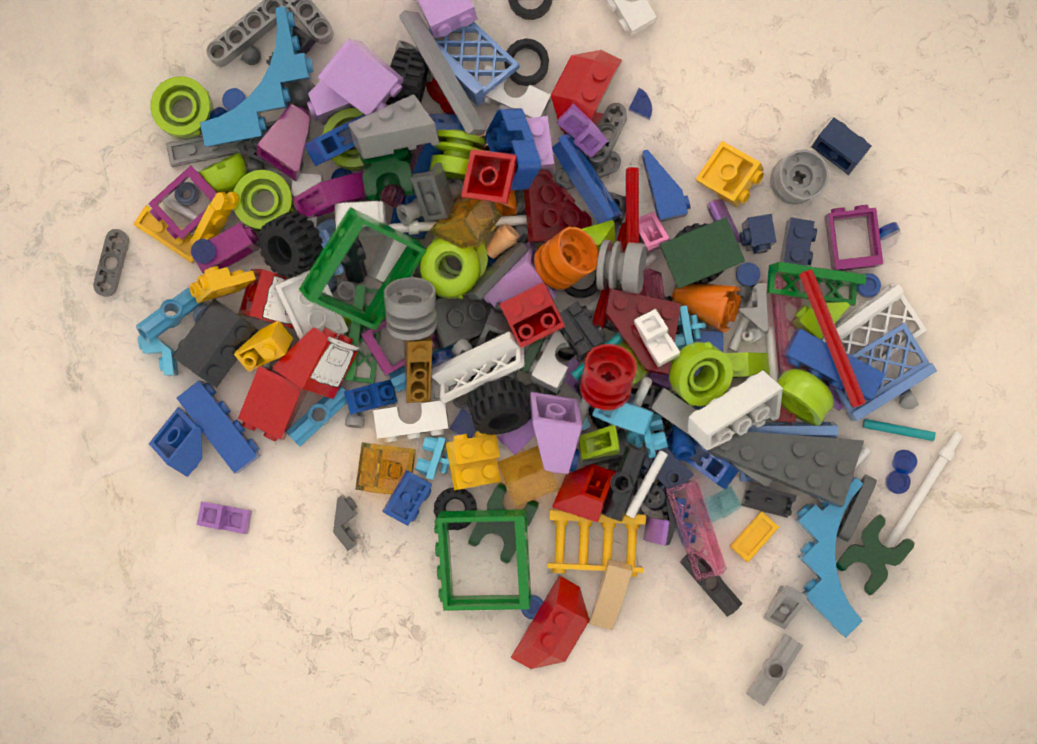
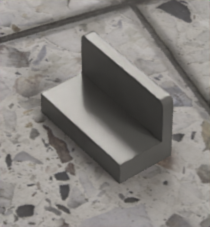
(433, 193)

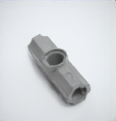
(765, 683)

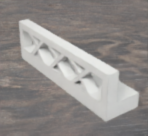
(478, 361)

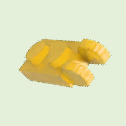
(215, 216)

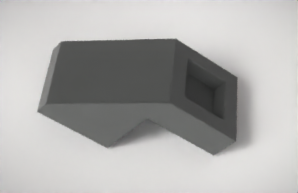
(344, 512)

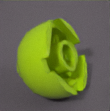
(225, 174)

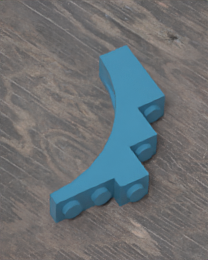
(270, 95)
(819, 556)

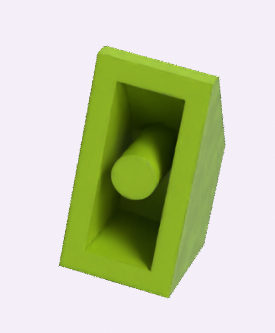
(808, 322)
(748, 363)

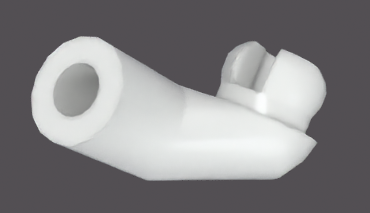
(752, 335)

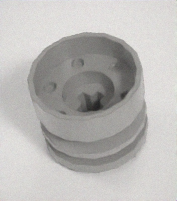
(803, 164)
(619, 266)
(410, 308)

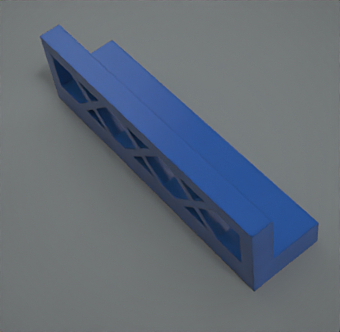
(586, 180)

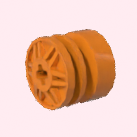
(566, 258)

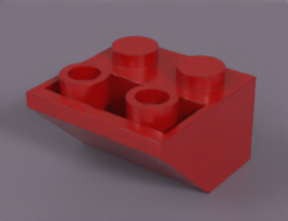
(532, 314)
(585, 492)

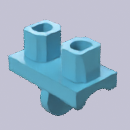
(686, 329)
(653, 441)
(430, 467)

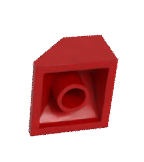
(489, 176)

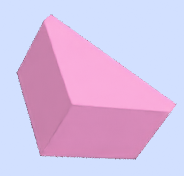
(651, 232)

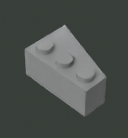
(393, 128)

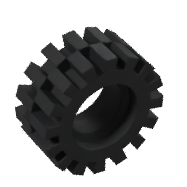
(448, 495)

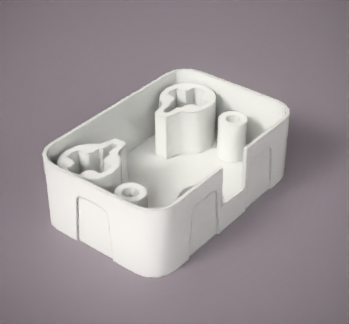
(373, 209)

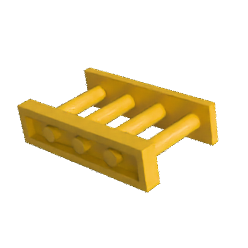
(561, 520)

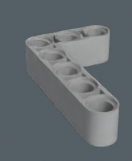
(268, 22)

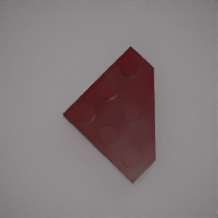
(551, 209)
(625, 307)

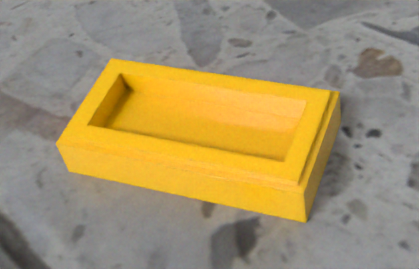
(754, 536)

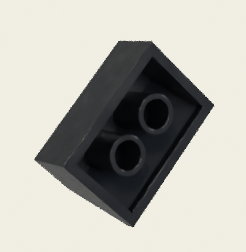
(213, 341)

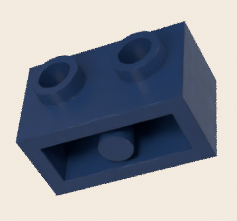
(841, 146)
(758, 234)
(797, 242)
(671, 473)

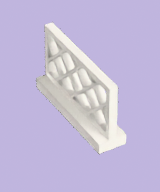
(869, 309)

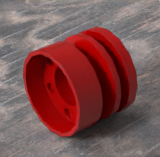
(608, 377)

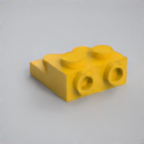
(731, 174)
(219, 283)
(473, 460)

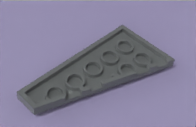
(805, 463)

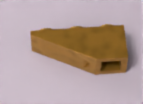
(418, 369)

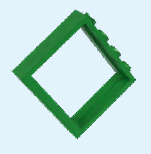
(333, 255)
(444, 570)

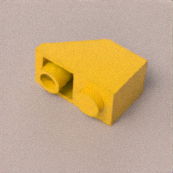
(264, 346)

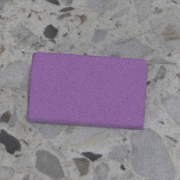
(718, 210)

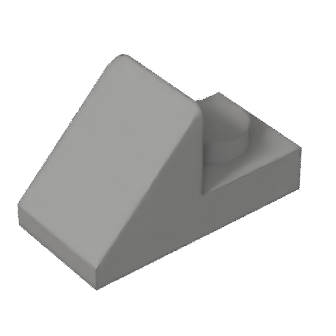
(758, 315)
(785, 606)

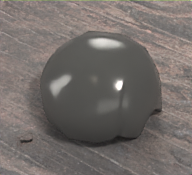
(299, 92)

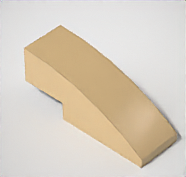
(610, 594)

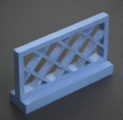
(471, 86)
(895, 386)
(826, 429)

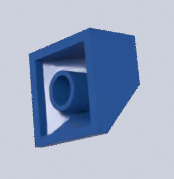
(179, 442)

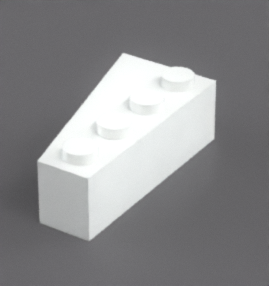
(736, 411)

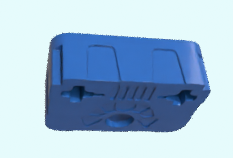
(511, 135)

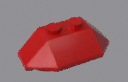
(584, 82)
(554, 627)

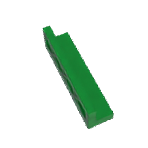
(822, 275)
(355, 334)

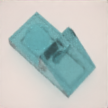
(721, 504)

